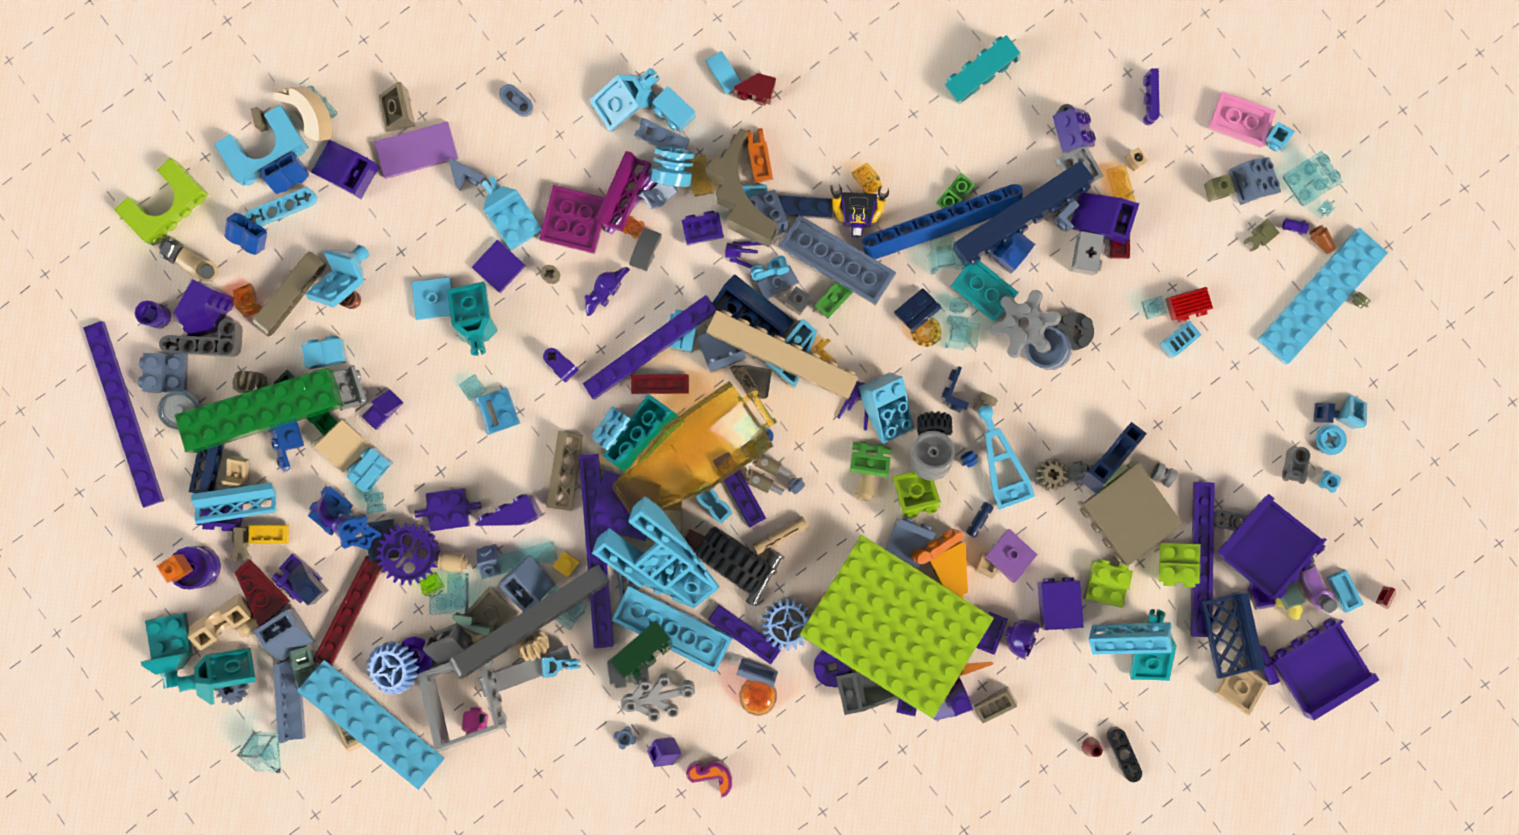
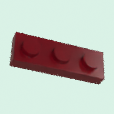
(660, 384)

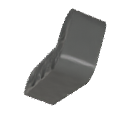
(201, 343)

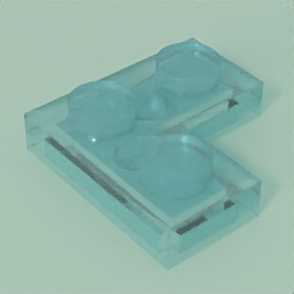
(456, 598)

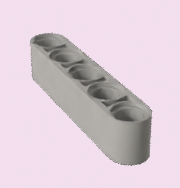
(526, 670)

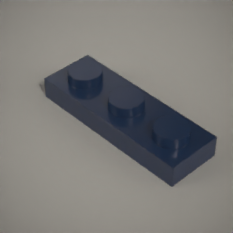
(806, 206)

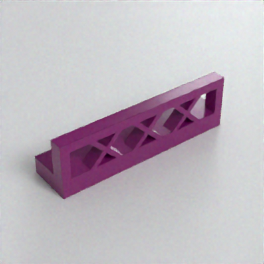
(618, 191)

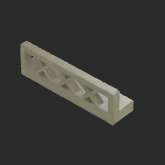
(558, 465)

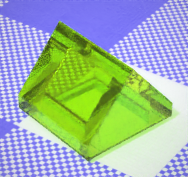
(431, 585)

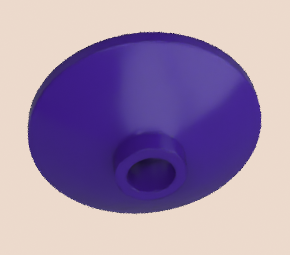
(416, 644)

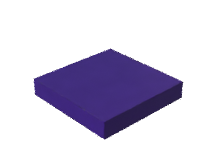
(498, 266)

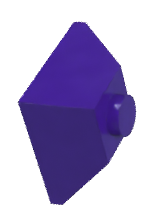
(955, 703)

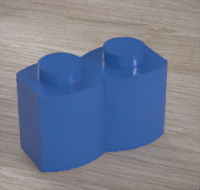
(284, 173)
(243, 232)

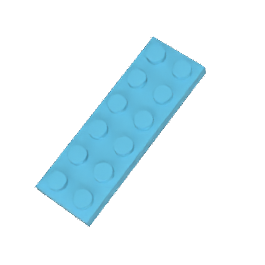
(689, 635)

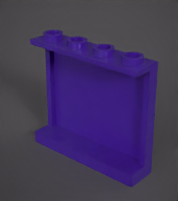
(1271, 548)
(1323, 669)

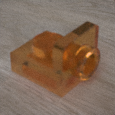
(246, 300)

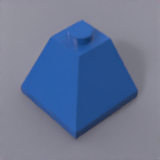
(1013, 253)

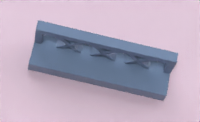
(288, 704)

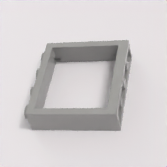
(435, 711)

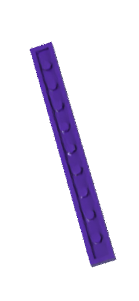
(123, 414)
(599, 601)

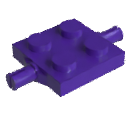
(447, 509)

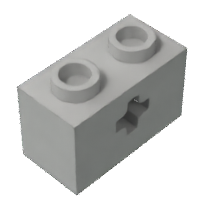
(1081, 262)

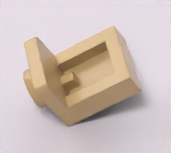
(237, 471)

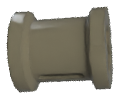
(544, 273)

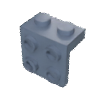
(907, 538)

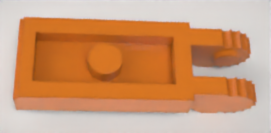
(759, 157)
(937, 546)

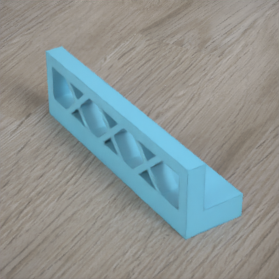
(235, 499)
(1129, 641)

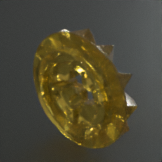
(935, 333)

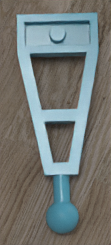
(1011, 493)

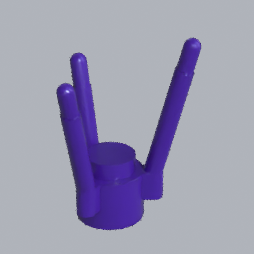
(735, 250)
(855, 394)

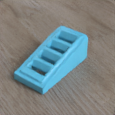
(1167, 346)

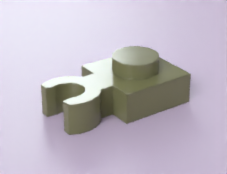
(1262, 234)

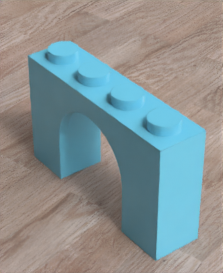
(246, 169)

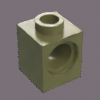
(1219, 188)

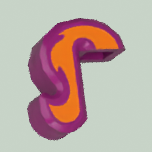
(712, 770)

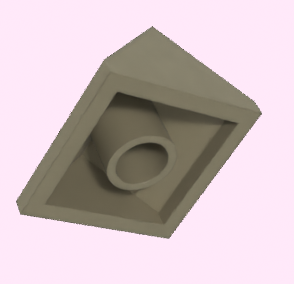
(396, 108)

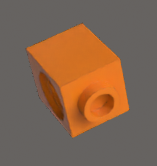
(174, 568)

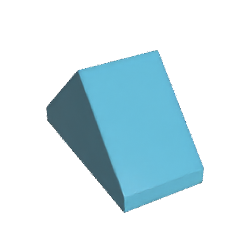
(1353, 413)

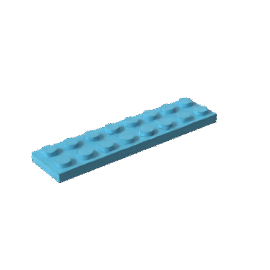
(1322, 296)
(371, 724)

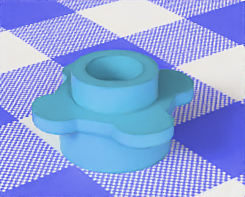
(1335, 481)

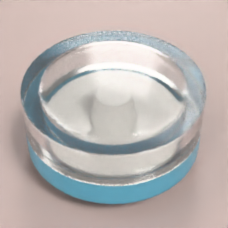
(175, 403)

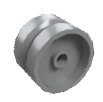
(932, 455)

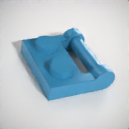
(503, 409)

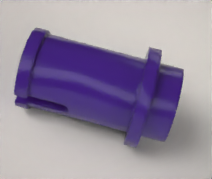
(1296, 226)

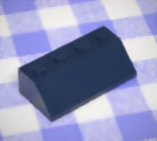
(750, 305)

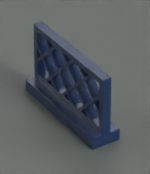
(1247, 630)

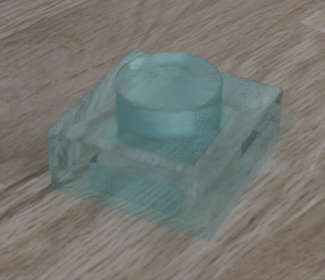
(1154, 307)
(472, 387)

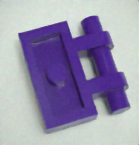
(287, 567)

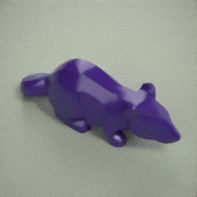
(605, 284)

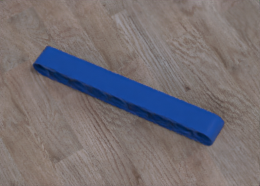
(941, 222)

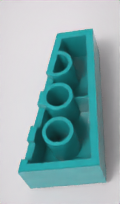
(983, 68)
(641, 430)

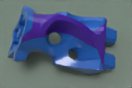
(341, 520)

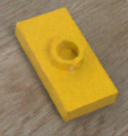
(268, 534)

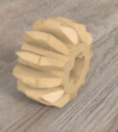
(533, 646)

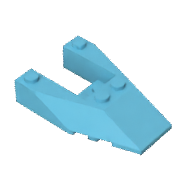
(667, 566)

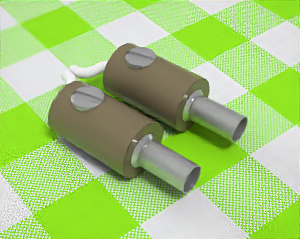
(762, 482)

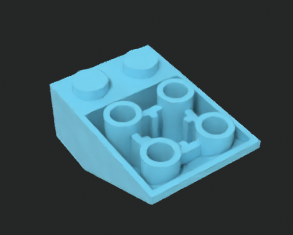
(887, 406)

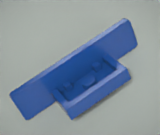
(285, 439)

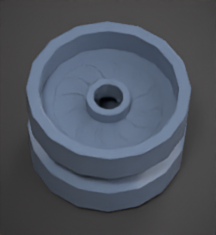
(1057, 355)

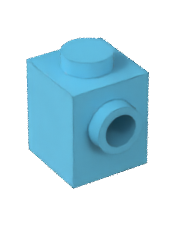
(1279, 137)

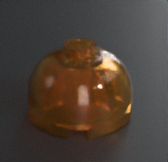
(757, 697)

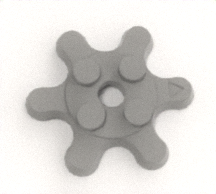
(1034, 332)

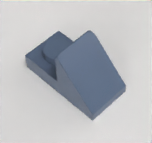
(462, 172)

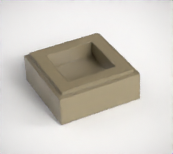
(259, 119)

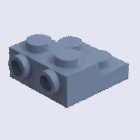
(163, 372)

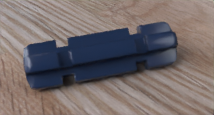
(979, 519)

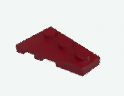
(260, 592)

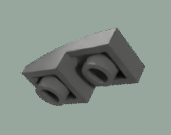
(644, 249)

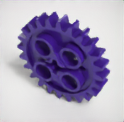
(422, 565)

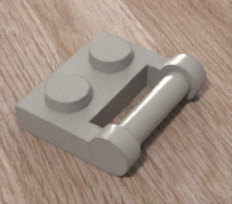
(1081, 154)

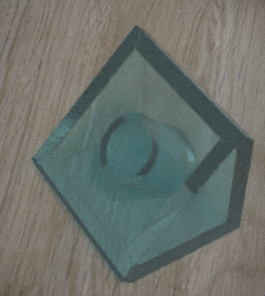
(262, 752)

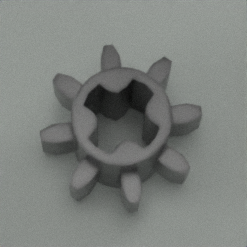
(1077, 472)

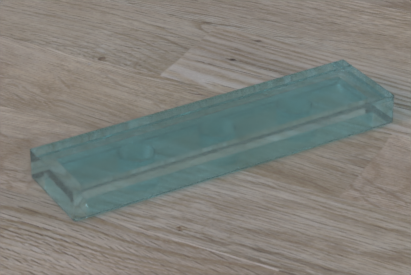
(540, 553)

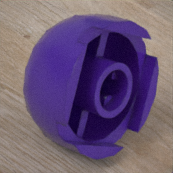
(1022, 637)

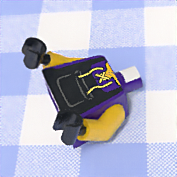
(858, 209)

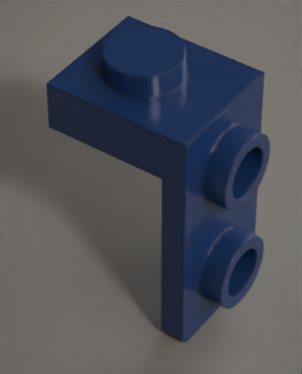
(955, 403)

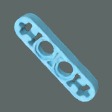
(279, 204)

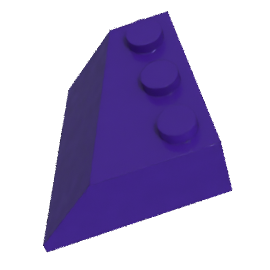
(202, 309)

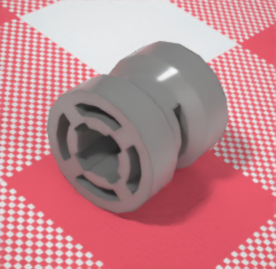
(1163, 474)

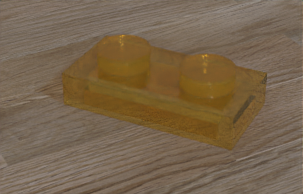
(699, 180)
(1120, 183)

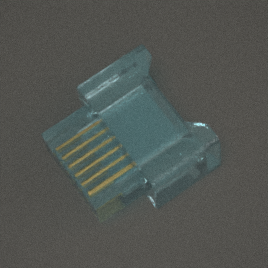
(943, 255)
(961, 333)

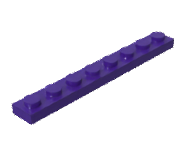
(650, 347)
(1202, 534)

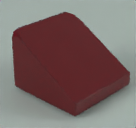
(1386, 597)

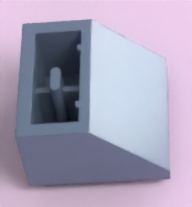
(526, 584)
(284, 634)

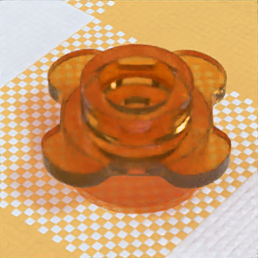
(639, 225)

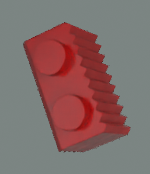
(1188, 304)

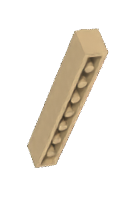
(782, 355)

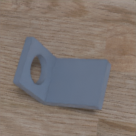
(659, 194)

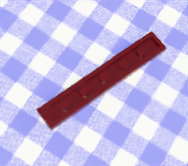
(348, 611)

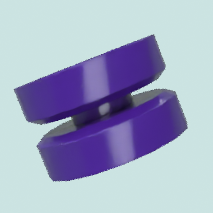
(205, 567)

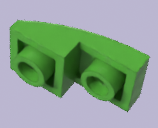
(956, 192)

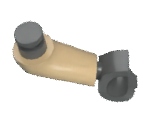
(190, 262)

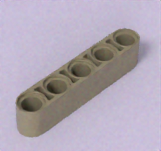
(289, 294)

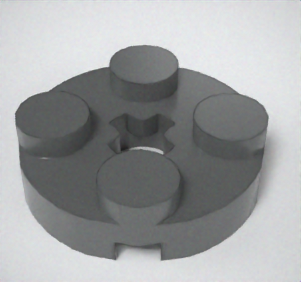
(1083, 324)

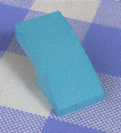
(723, 72)

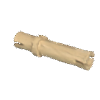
(780, 535)

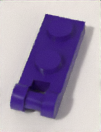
(1151, 97)

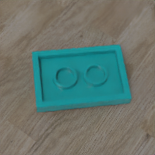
(983, 289)

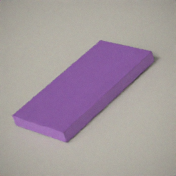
(416, 150)

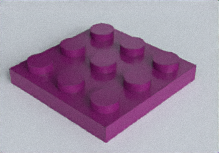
(572, 220)

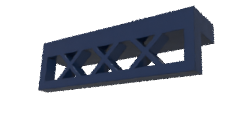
(210, 472)

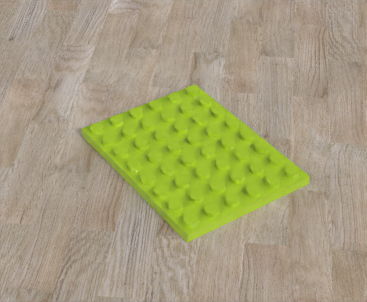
(896, 626)

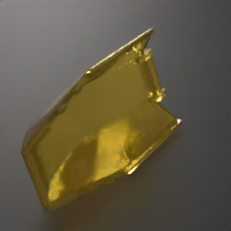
(697, 450)

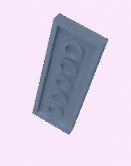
(837, 260)

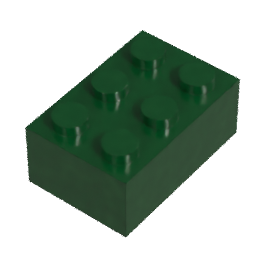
(642, 651)

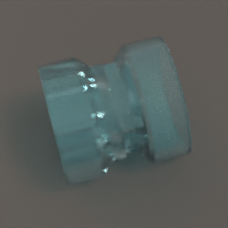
(375, 502)

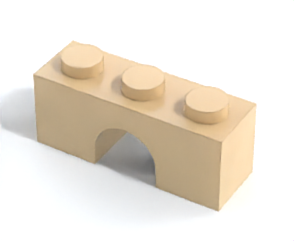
(207, 629)

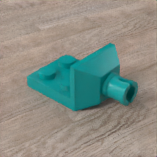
(471, 315)
(168, 647)
(1153, 665)
(219, 671)

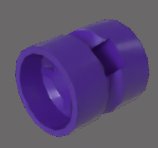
(152, 314)

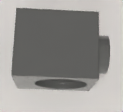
(798, 300)

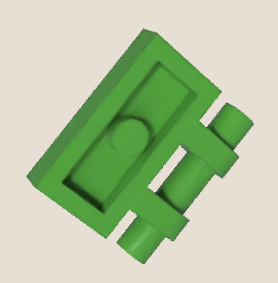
(868, 463)

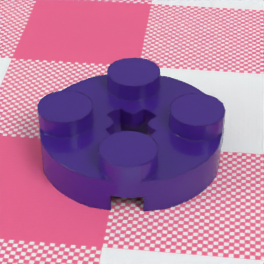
(821, 669)

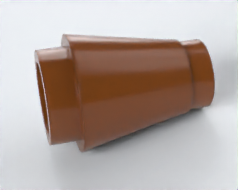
(1322, 238)

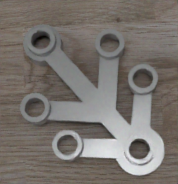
(634, 702)

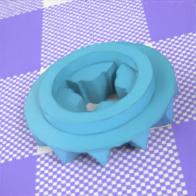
(1338, 443)

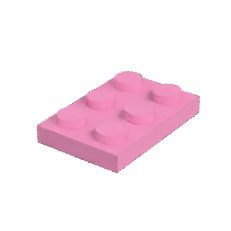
(1241, 119)

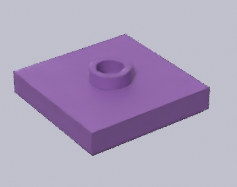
(1011, 555)

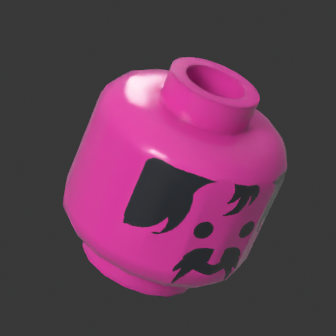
(474, 720)

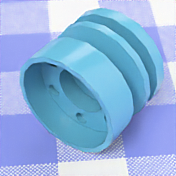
(672, 166)

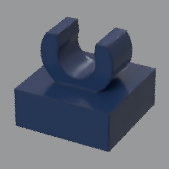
(1325, 413)

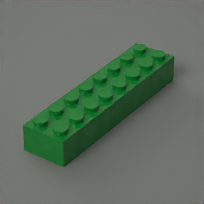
(259, 410)

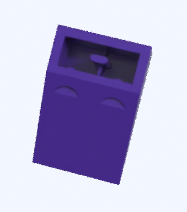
(345, 169)
(1105, 216)
(520, 512)

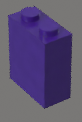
(1060, 604)

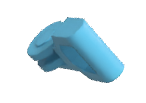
(759, 273)
(572, 664)

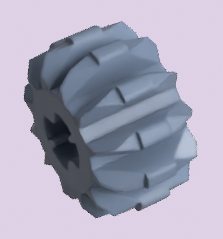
(232, 696)

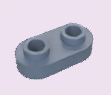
(517, 101)

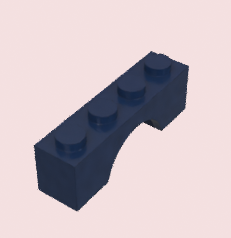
(1114, 457)

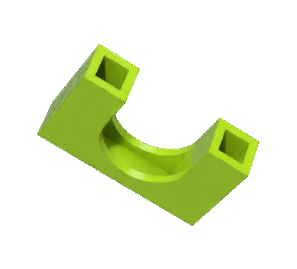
(187, 196)

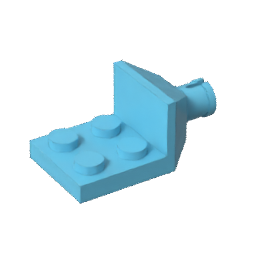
(624, 97)
(509, 214)
(344, 278)

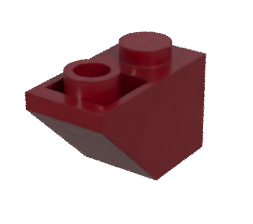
(756, 88)

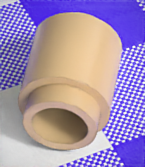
(452, 562)

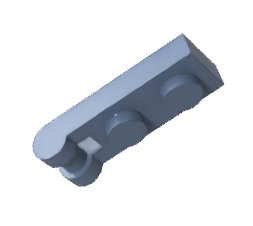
(660, 136)

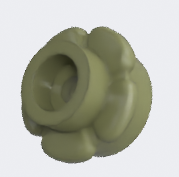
(1361, 300)

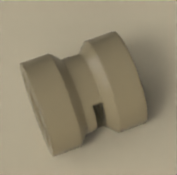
(984, 399)

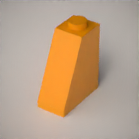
(951, 569)

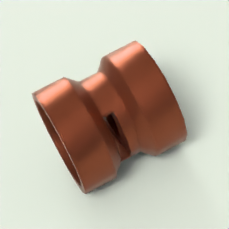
(353, 301)

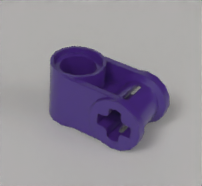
(562, 366)

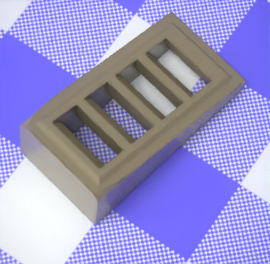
(992, 699)

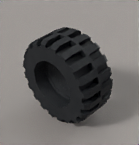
(733, 560)

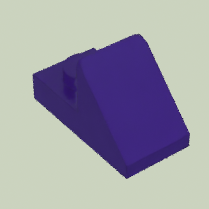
(382, 409)

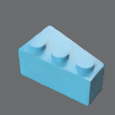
(803, 336)

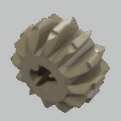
(248, 381)
(1049, 481)

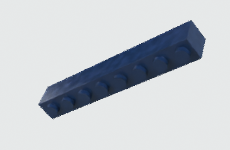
(1022, 214)

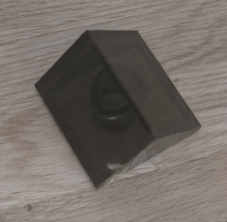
(753, 378)

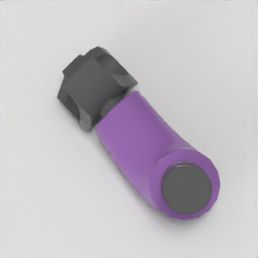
(1315, 590)

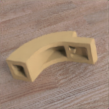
(313, 110)

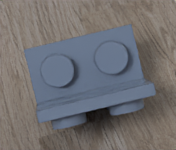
(1254, 180)
(770, 206)
(718, 353)

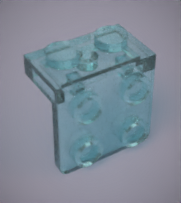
(1312, 178)

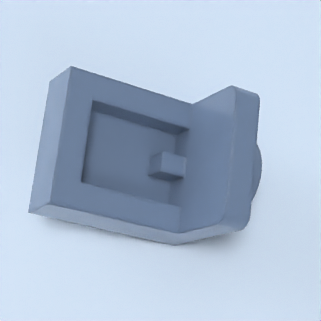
(1061, 218)
(488, 561)

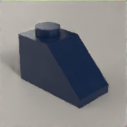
(307, 585)

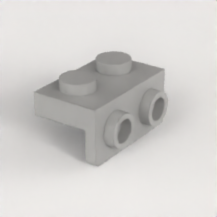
(350, 388)

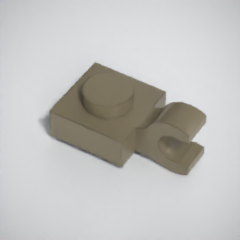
(240, 541)

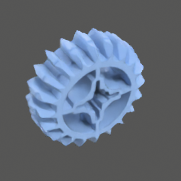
(796, 624)
(392, 679)

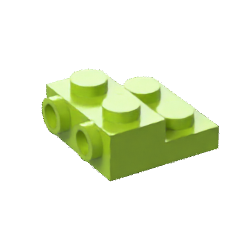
(916, 495)
(1179, 564)
(1108, 583)

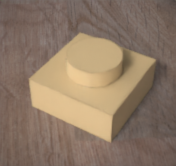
(985, 567)

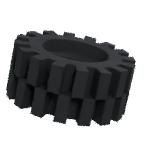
(934, 422)

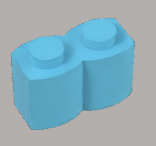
(324, 353)
(718, 509)

